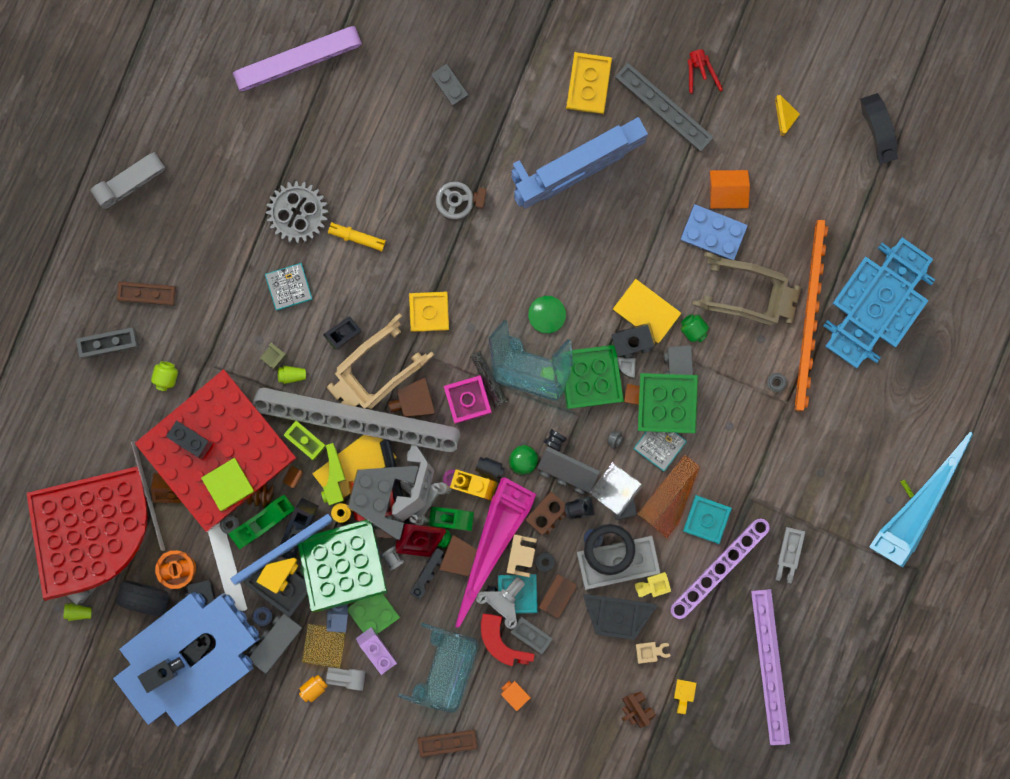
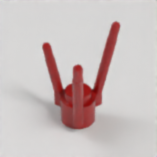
(698, 60)

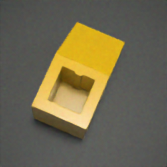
(473, 485)
(275, 574)

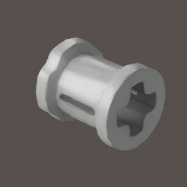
(392, 558)

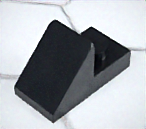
(342, 333)

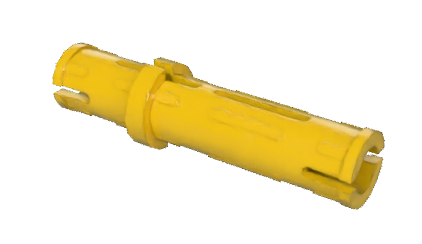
(356, 236)

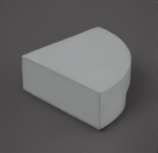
(627, 366)

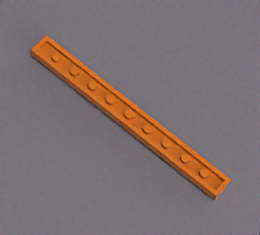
(810, 324)

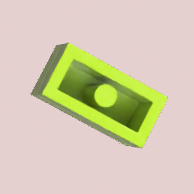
(305, 440)

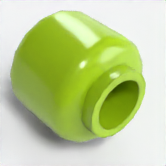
(164, 376)

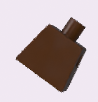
(413, 400)
(458, 557)

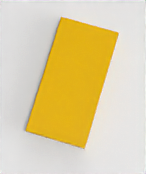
(361, 454)

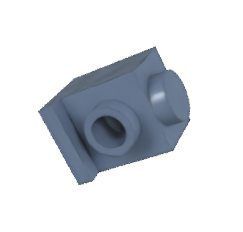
(337, 618)

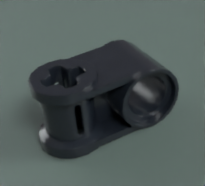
(579, 508)
(195, 651)

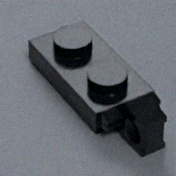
(426, 574)

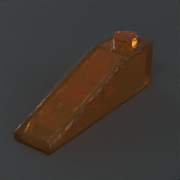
(668, 501)

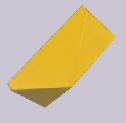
(785, 113)

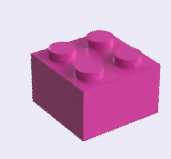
(467, 399)

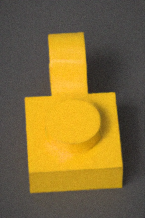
(684, 692)

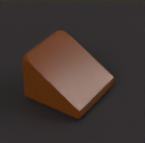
(632, 394)
(293, 477)

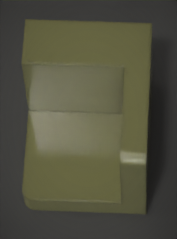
(273, 356)

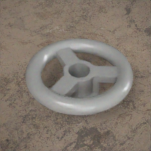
(468, 197)

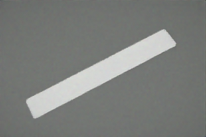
(148, 496)
(226, 566)

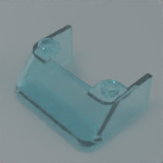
(528, 371)
(448, 671)

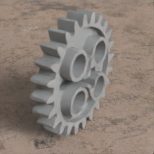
(312, 220)

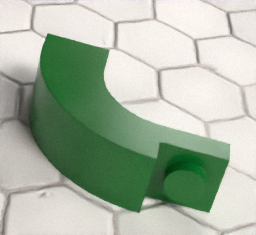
(262, 522)

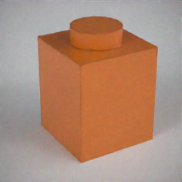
(514, 695)

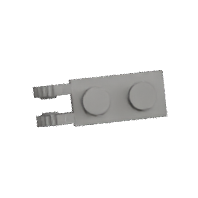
(790, 552)

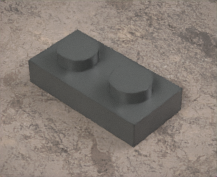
(449, 85)
(531, 635)

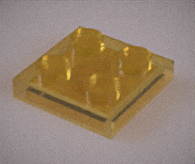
(323, 646)

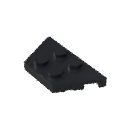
(618, 616)

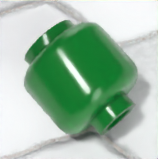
(694, 328)

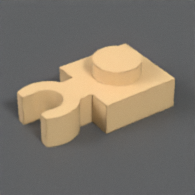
(648, 652)

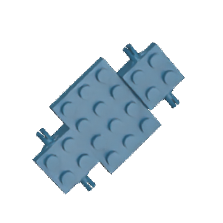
(879, 302)

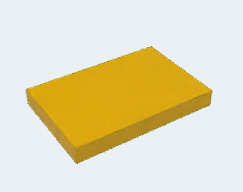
(589, 83)
(642, 306)

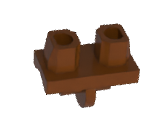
(634, 711)

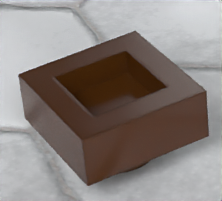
(479, 198)

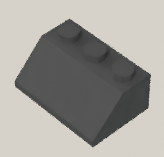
(567, 471)

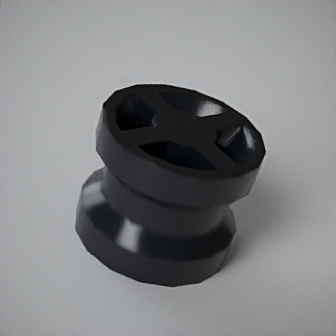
(555, 440)

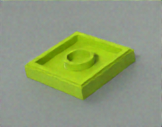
(227, 484)

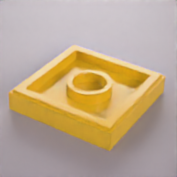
(429, 311)

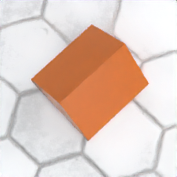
(729, 189)

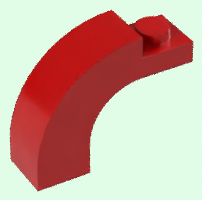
(491, 637)

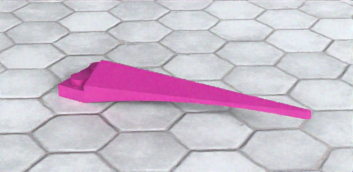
(505, 515)

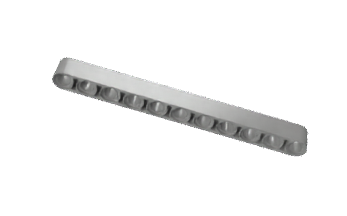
(356, 420)

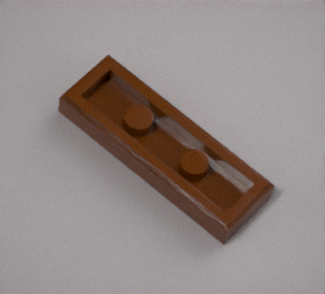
(146, 293)
(447, 743)

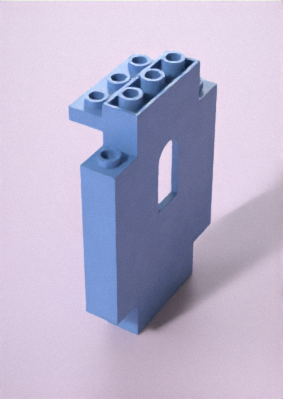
(576, 164)
(205, 679)

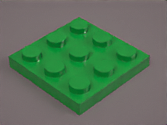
(593, 378)
(668, 403)

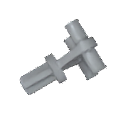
(435, 489)
(503, 601)

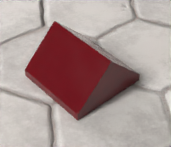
(419, 540)

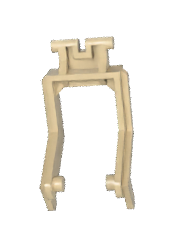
(352, 390)

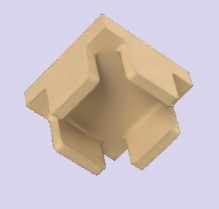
(520, 555)

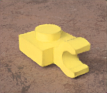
(656, 586)

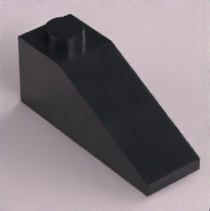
(300, 520)

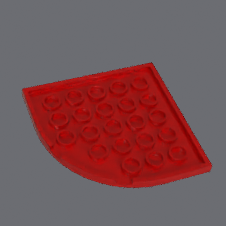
(87, 530)

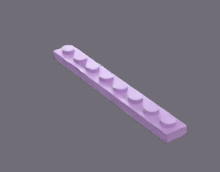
(770, 667)

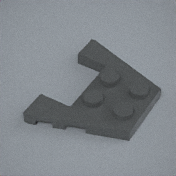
(372, 493)

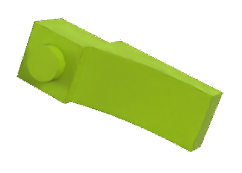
(332, 492)

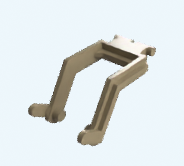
(780, 300)

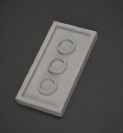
(643, 564)

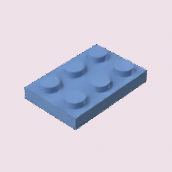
(713, 232)

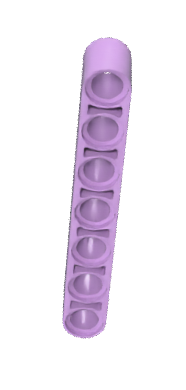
(297, 58)
(728, 565)

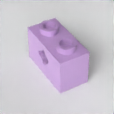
(376, 650)

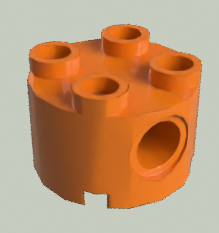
(175, 569)

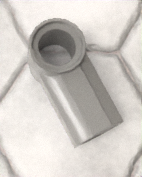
(350, 678)

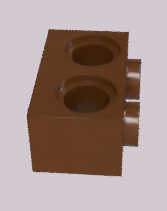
(543, 510)

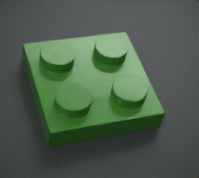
(373, 613)

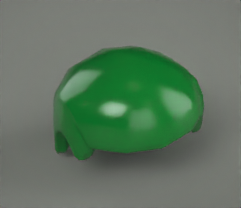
(523, 460)

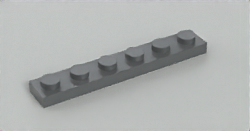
(664, 107)

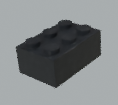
(285, 601)

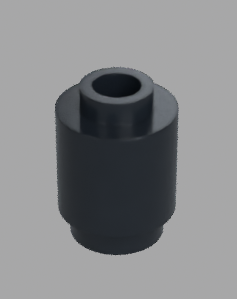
(489, 468)

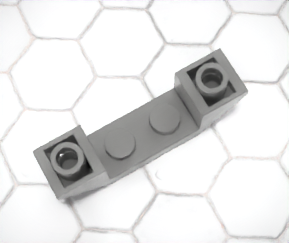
(406, 506)

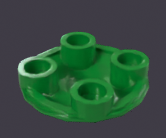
(547, 314)

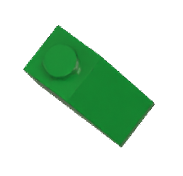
(451, 518)

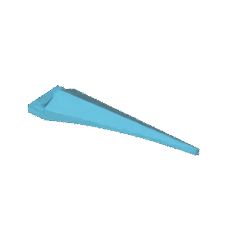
(904, 531)

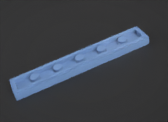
(280, 550)

